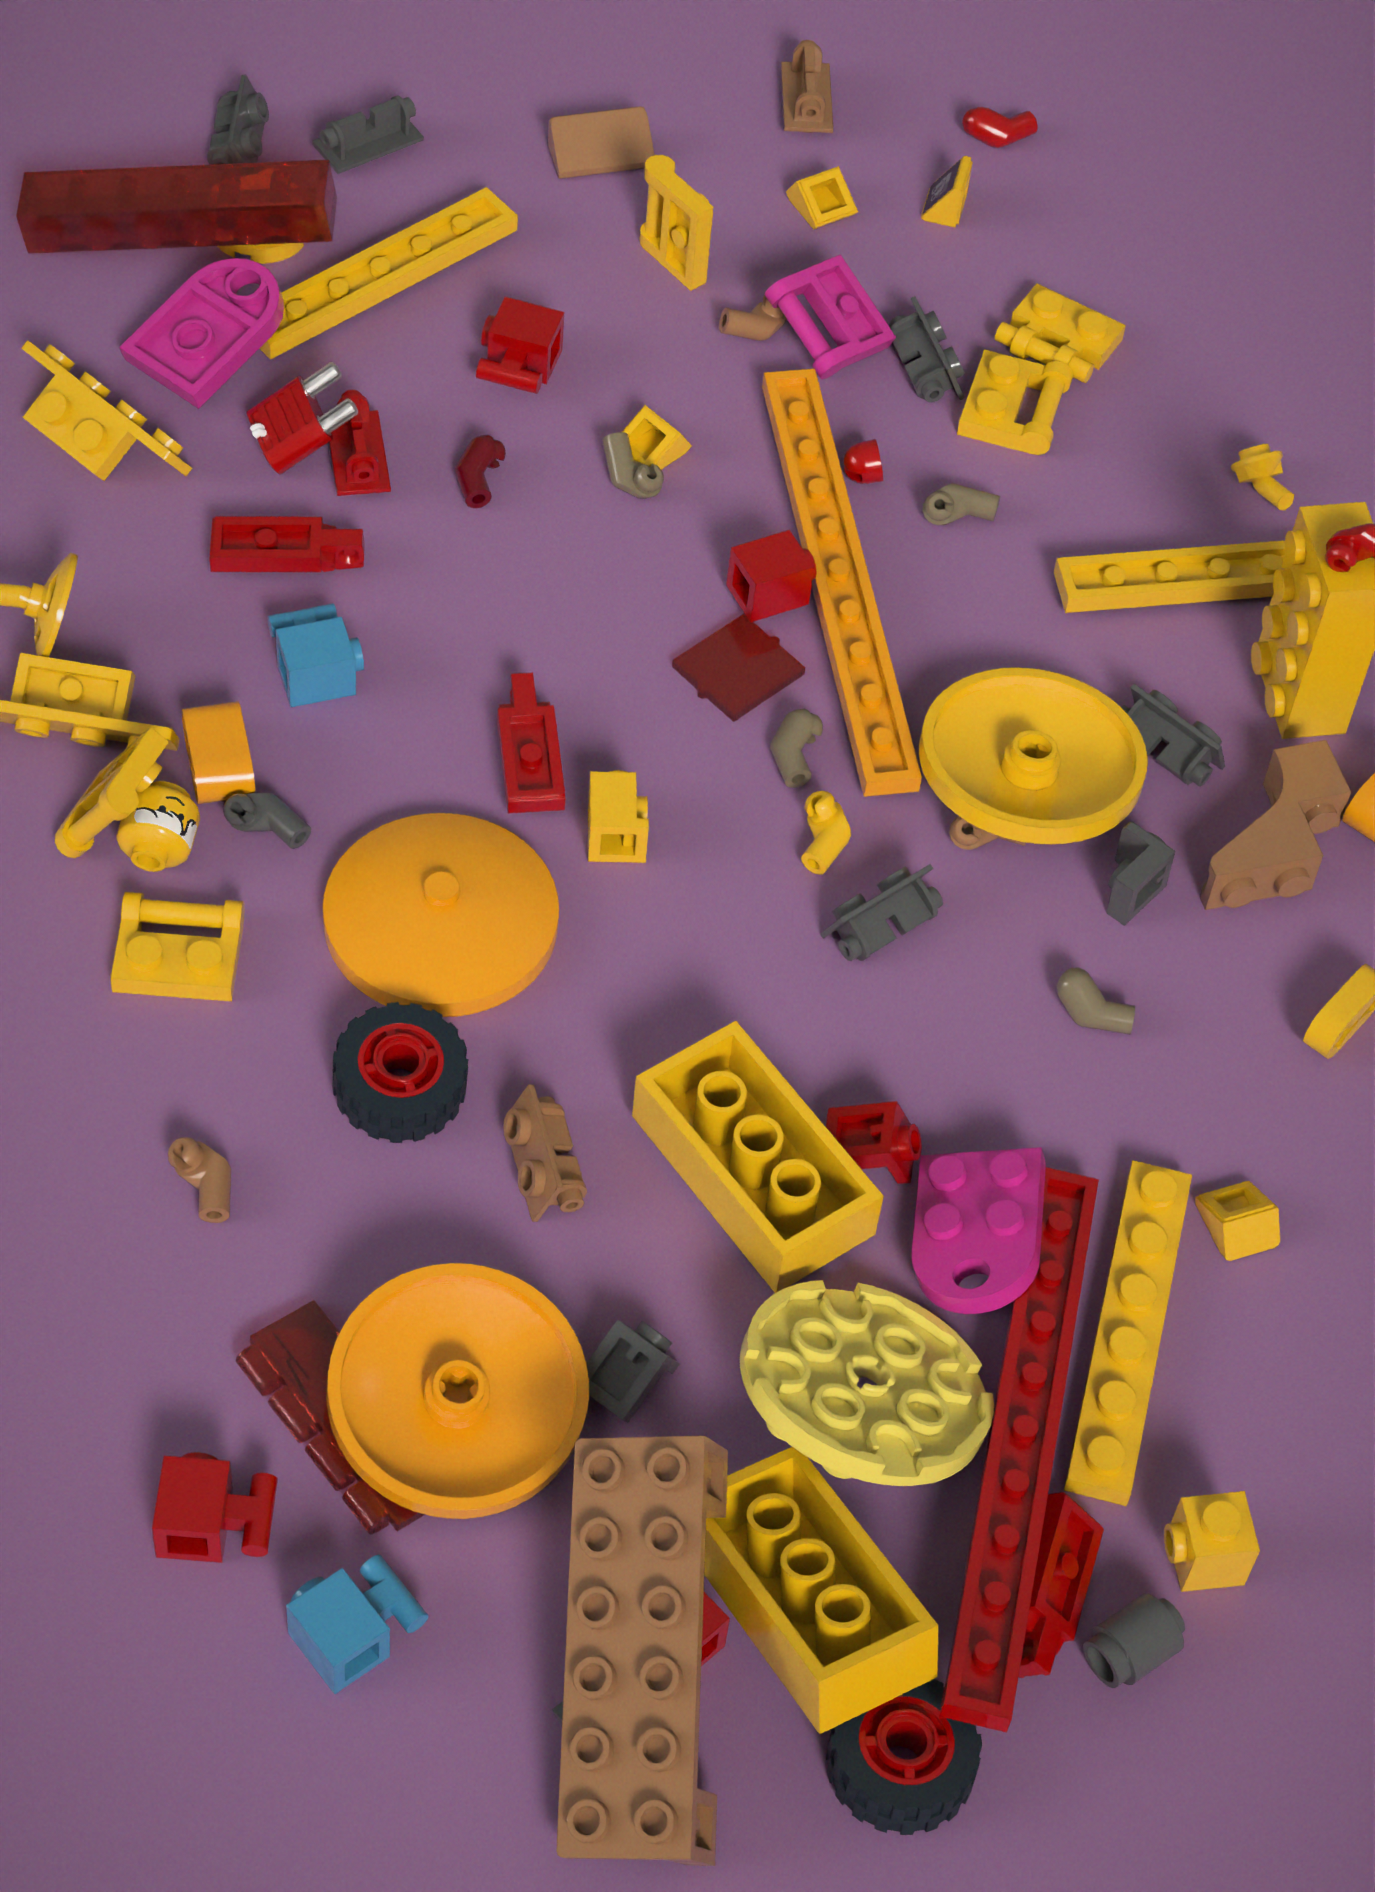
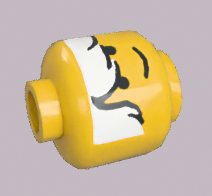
(160, 827)

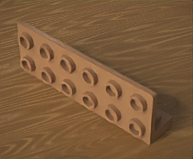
(637, 1650)

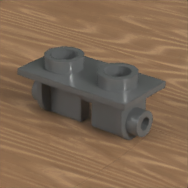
(239, 126)
(359, 141)
(936, 368)
(1188, 746)
(864, 923)

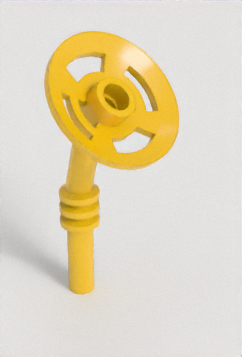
(43, 602)

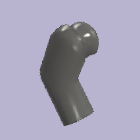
(266, 813)

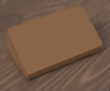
(600, 142)

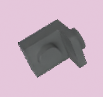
(1141, 872)
(628, 1367)

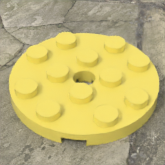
(907, 1430)

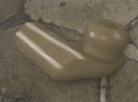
(627, 473)
(959, 501)
(788, 743)
(1089, 1006)

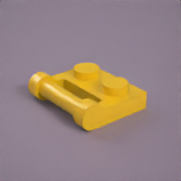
(676, 223)
(998, 396)
(111, 794)
(174, 962)

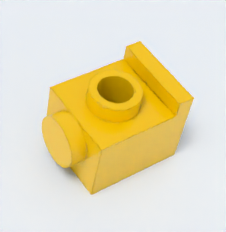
(616, 818)

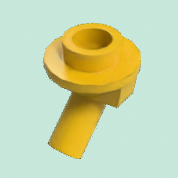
(1259, 467)

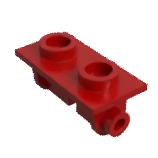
(359, 451)

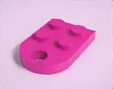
(207, 329)
(978, 1218)

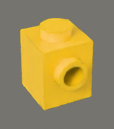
(1212, 1541)

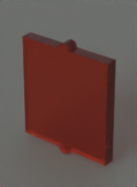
(738, 667)

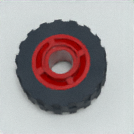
(393, 1104)
(900, 1791)

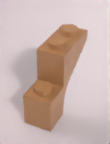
(1279, 848)

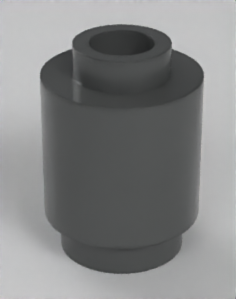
(1135, 1641)

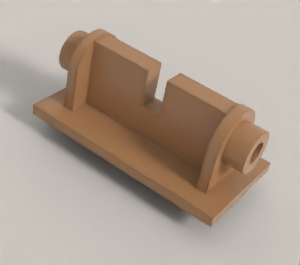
(807, 91)
(535, 1132)

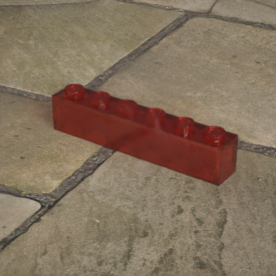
(177, 206)

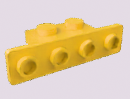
(85, 424)
(76, 700)

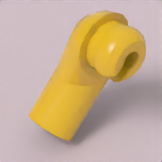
(829, 830)

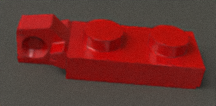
(283, 545)
(530, 750)
(1060, 1583)

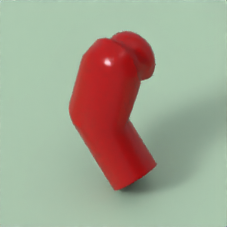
(997, 129)
(1350, 546)

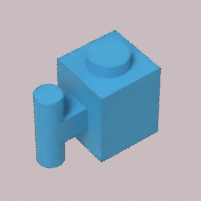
(315, 655)
(346, 1629)

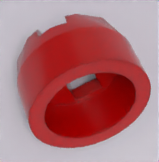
(863, 463)

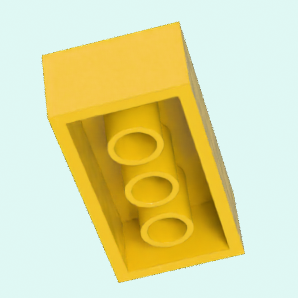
(1317, 628)
(756, 1156)
(816, 1592)

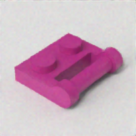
(842, 309)

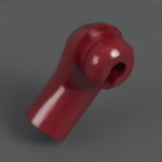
(470, 469)

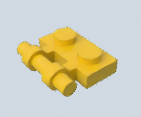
(1060, 330)

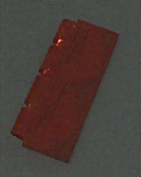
(298, 1356)

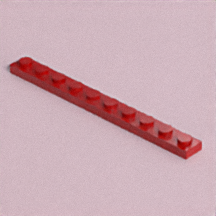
(1019, 1465)

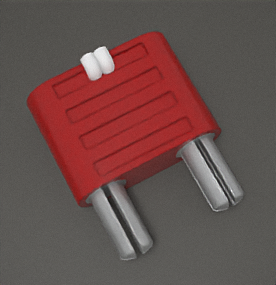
(292, 422)

